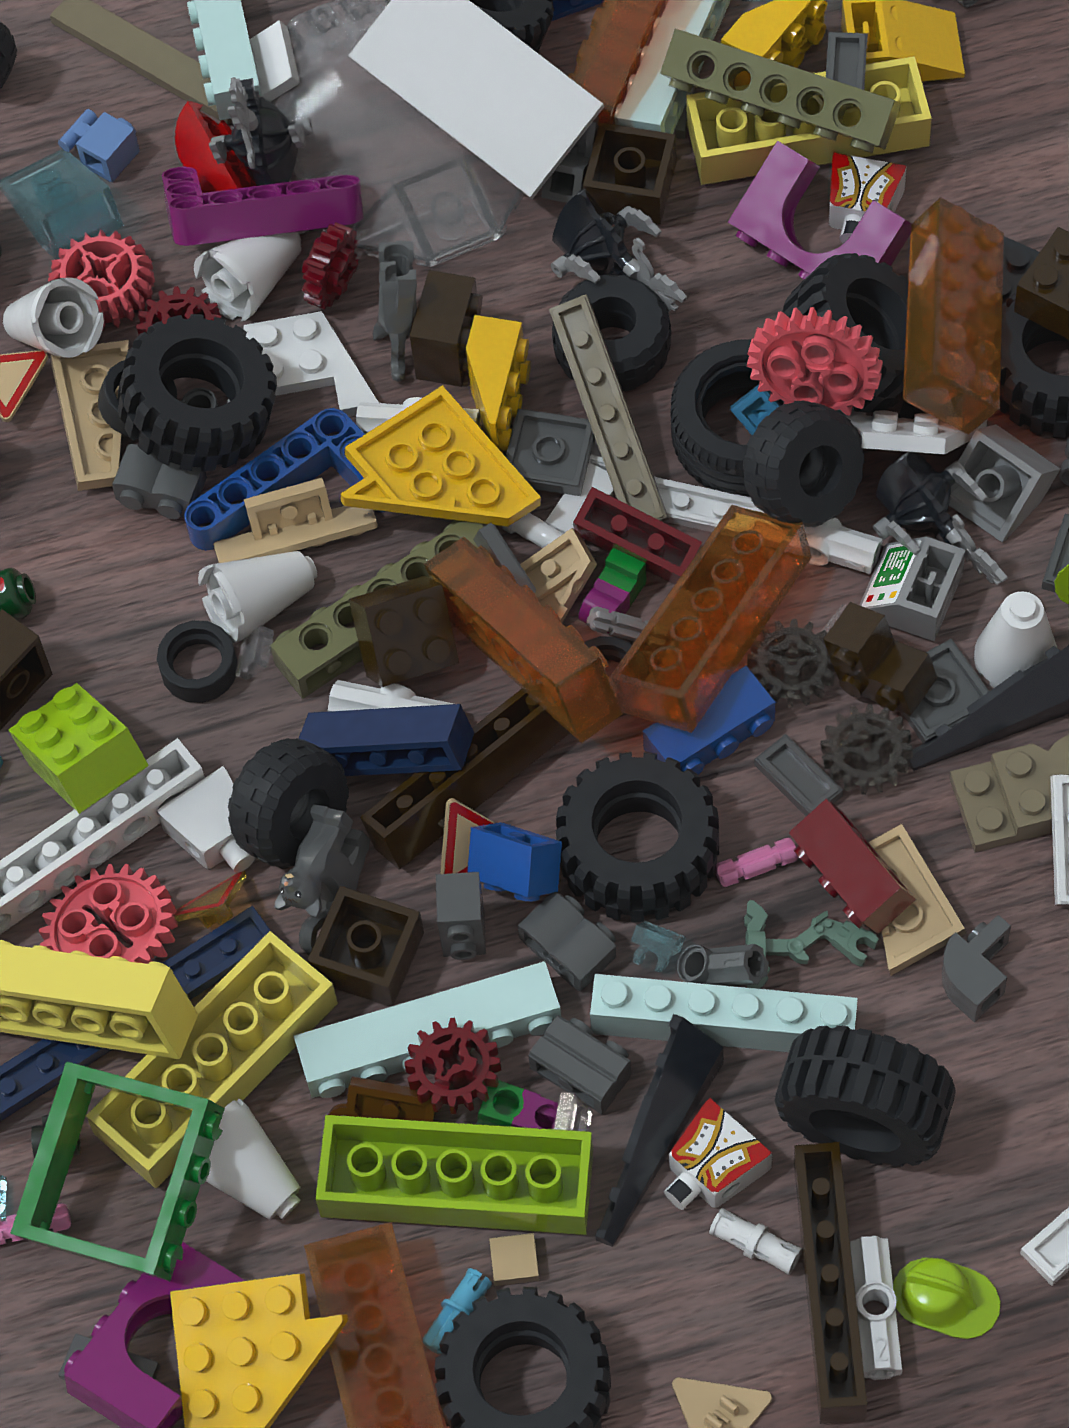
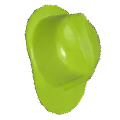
(946, 1298)

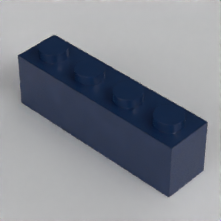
(393, 738)

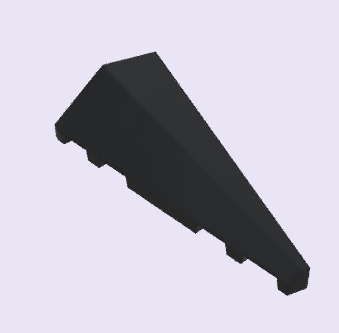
(1009, 708)
(675, 1092)

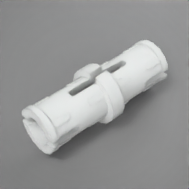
(755, 1241)

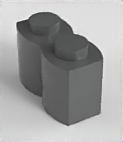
(151, 484)
(568, 940)

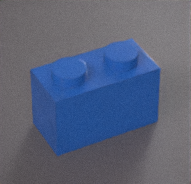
(515, 860)

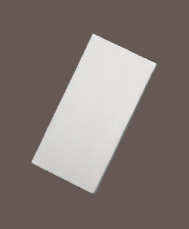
(479, 86)

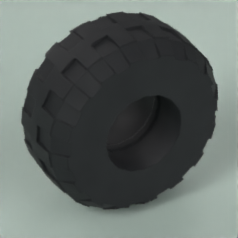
(635, 308)
(776, 458)
(276, 796)

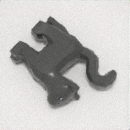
(396, 300)
(325, 860)

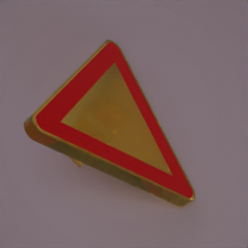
(213, 904)

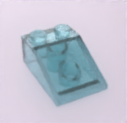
(61, 201)

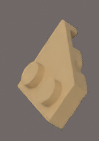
(560, 571)

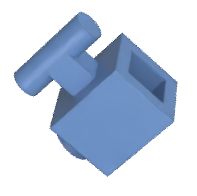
(102, 143)

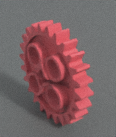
(815, 361)
(121, 903)

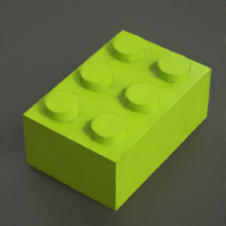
(78, 747)

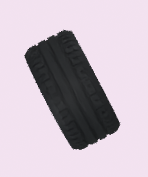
(698, 388)

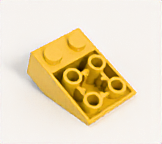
(907, 30)
(778, 32)
(496, 372)

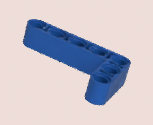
(276, 462)

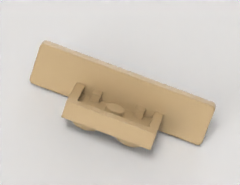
(293, 521)

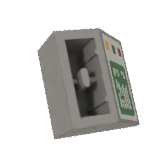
(915, 588)

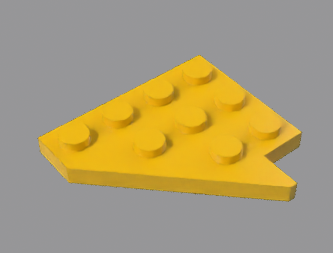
(437, 466)
(246, 1349)

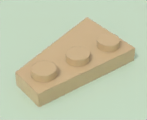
(929, 919)

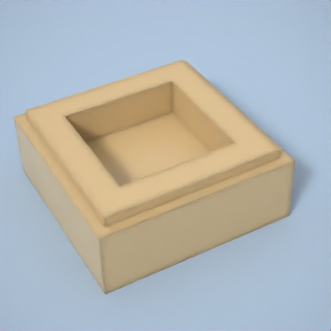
(514, 1259)

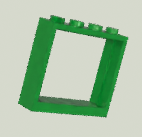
(57, 1150)

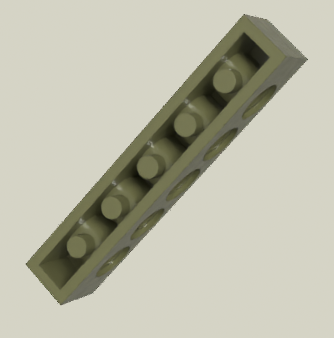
(689, 51)
(312, 669)

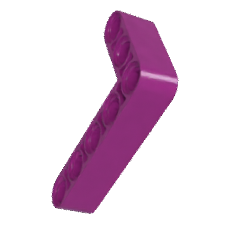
(257, 210)

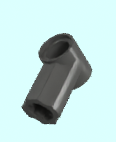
(723, 965)

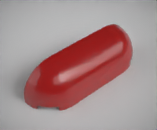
(192, 142)

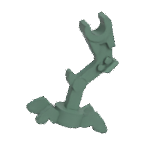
(840, 935)

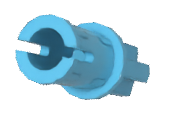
(459, 1301)

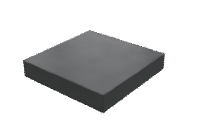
(551, 450)
(950, 695)

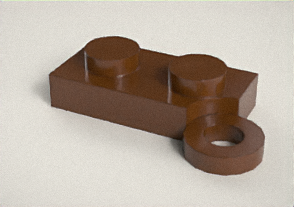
(383, 1101)

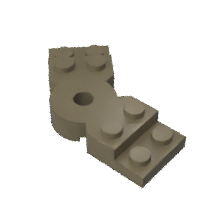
(1009, 794)

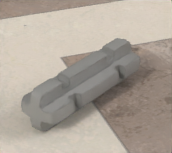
(615, 623)

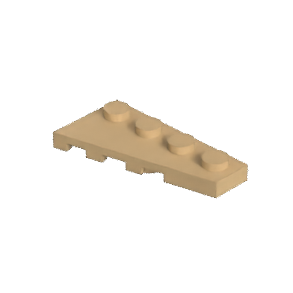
(90, 439)

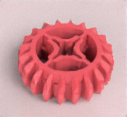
(109, 261)

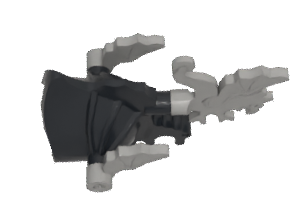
(260, 136)
(596, 246)
(920, 503)

